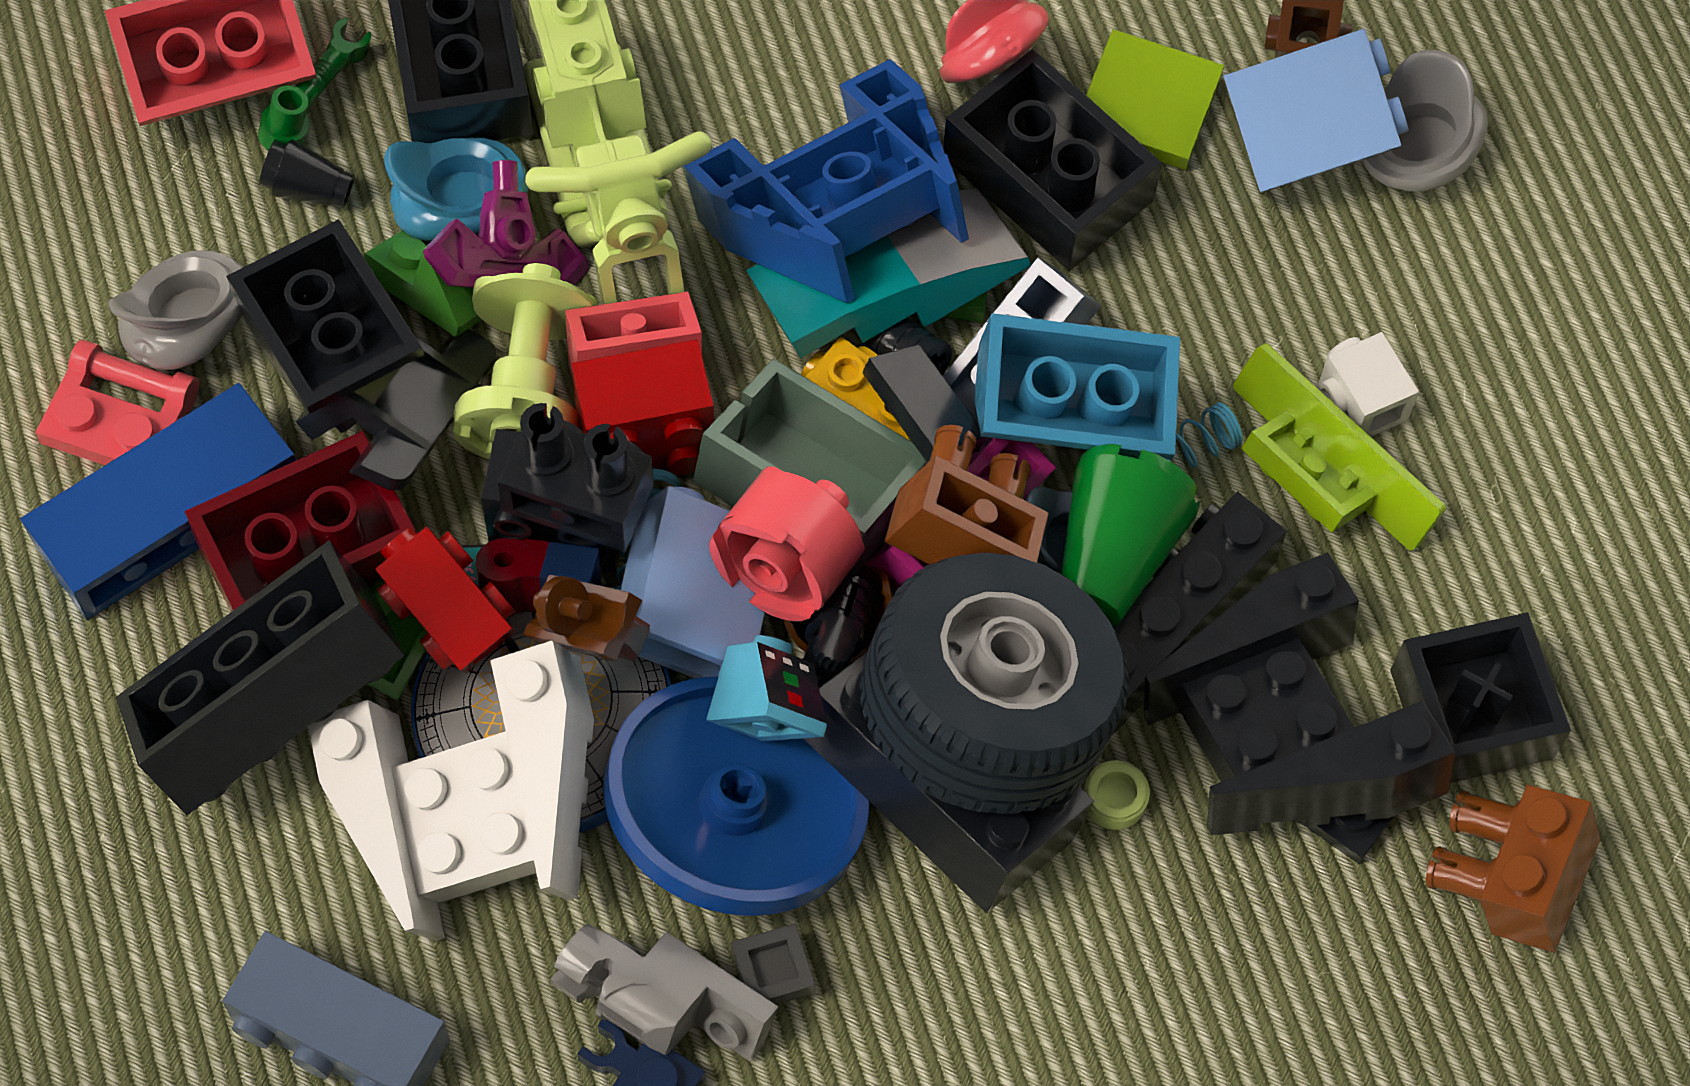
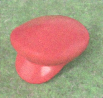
(990, 37)

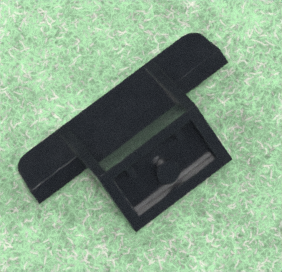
(406, 408)

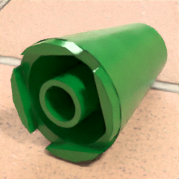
(1124, 524)

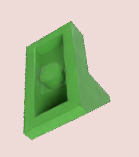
(408, 276)

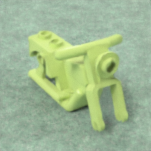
(593, 101)

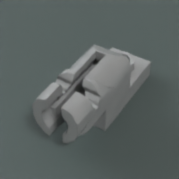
(662, 992)

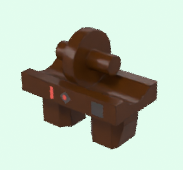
(588, 619)

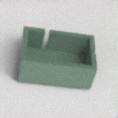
(812, 434)

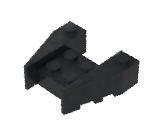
(1276, 724)

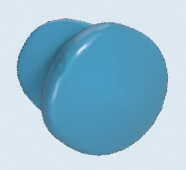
(443, 182)

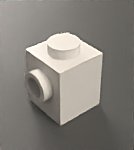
(1369, 383)

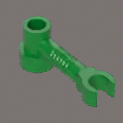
(289, 105)

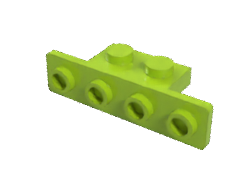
(1327, 457)

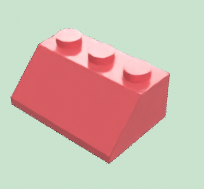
(206, 52)

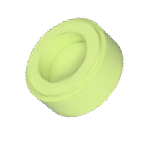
(1119, 794)

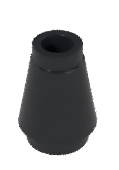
(304, 175)

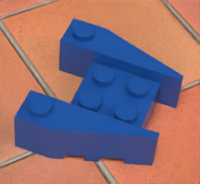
(834, 191)

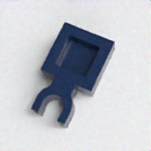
(641, 1066)

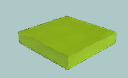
(1155, 94)

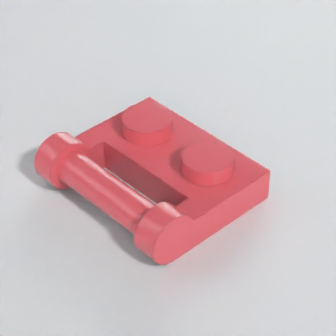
(105, 426)

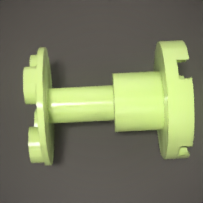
(533, 312)

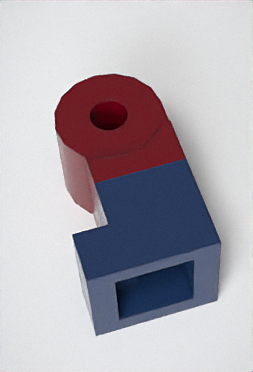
(530, 565)

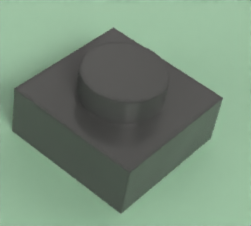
(774, 964)

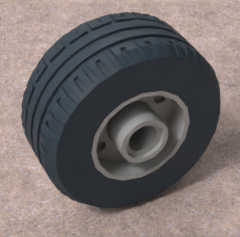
(993, 683)

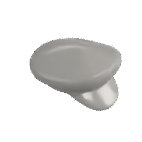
(1442, 119)
(178, 310)

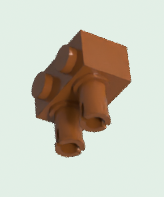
(957, 513)
(1538, 870)

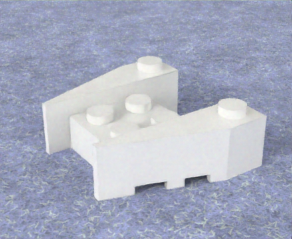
(471, 810)

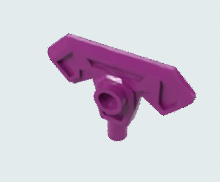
(504, 239)

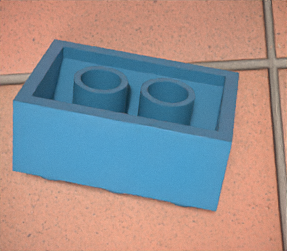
(1077, 385)

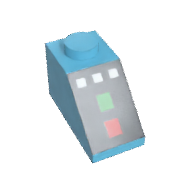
(768, 692)

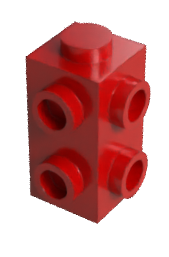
(430, 582)

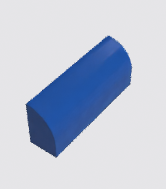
(130, 514)

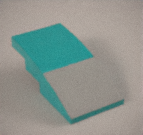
(902, 274)

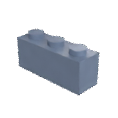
(332, 1018)

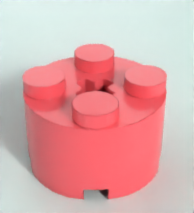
(788, 543)

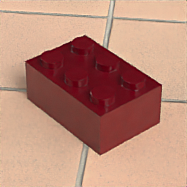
(289, 513)

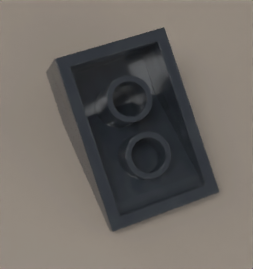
(323, 317)

